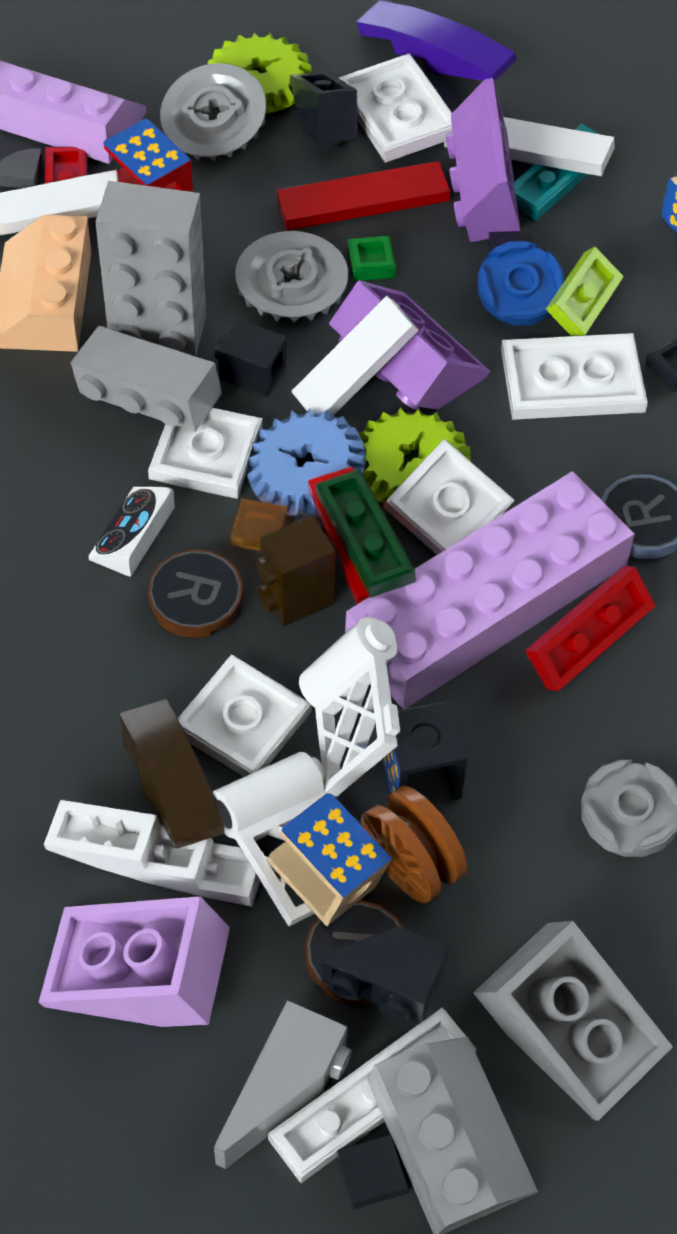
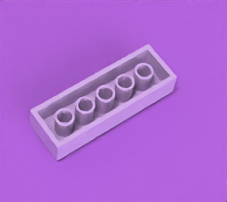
(497, 585)

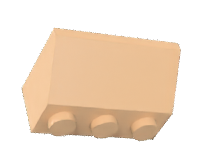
(45, 284)

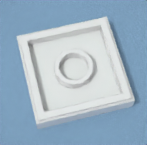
(211, 457)
(446, 499)
(243, 717)

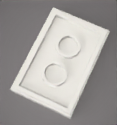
(399, 107)
(573, 376)

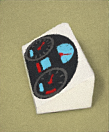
(133, 529)

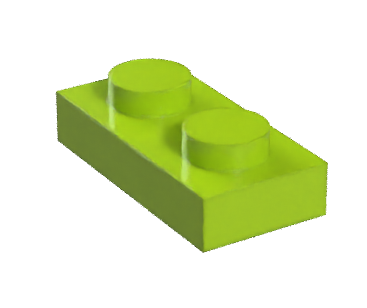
(584, 292)

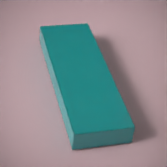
(545, 185)

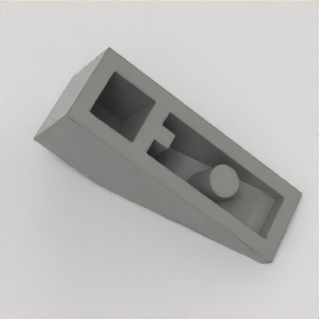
(287, 1077)

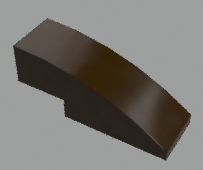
(170, 774)

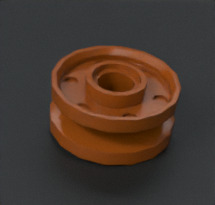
(418, 842)

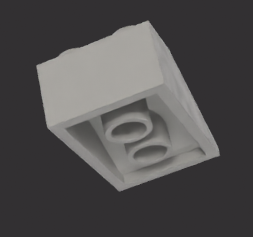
(574, 1017)

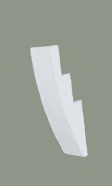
(141, 849)

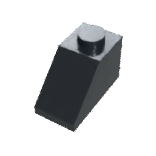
(325, 108)

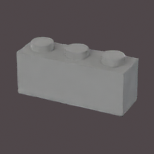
(146, 378)

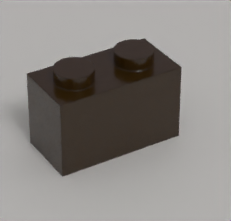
(296, 571)

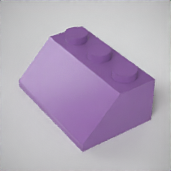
(482, 166)
(430, 365)

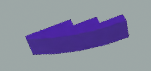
(443, 42)

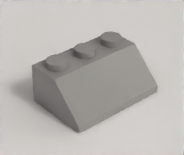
(450, 1133)

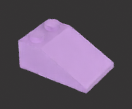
(138, 961)

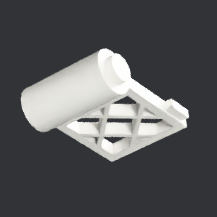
(340, 681)
(261, 807)

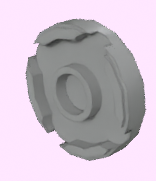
(630, 808)

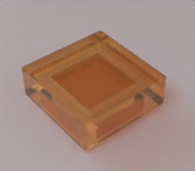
(256, 520)

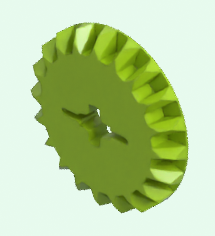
(269, 55)
(397, 435)

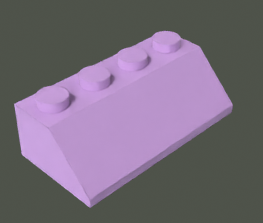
(62, 111)

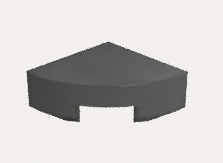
(21, 168)

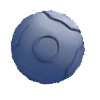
(519, 282)

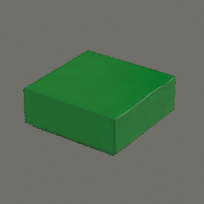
(371, 258)

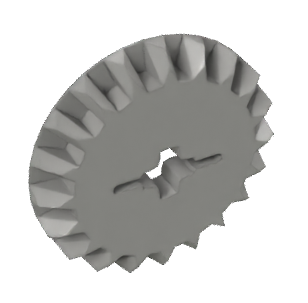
(196, 93)
(286, 253)

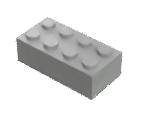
(153, 264)

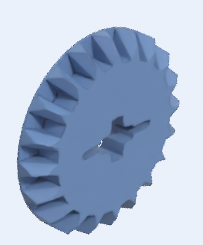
(274, 466)

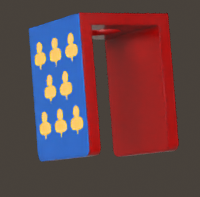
(150, 158)

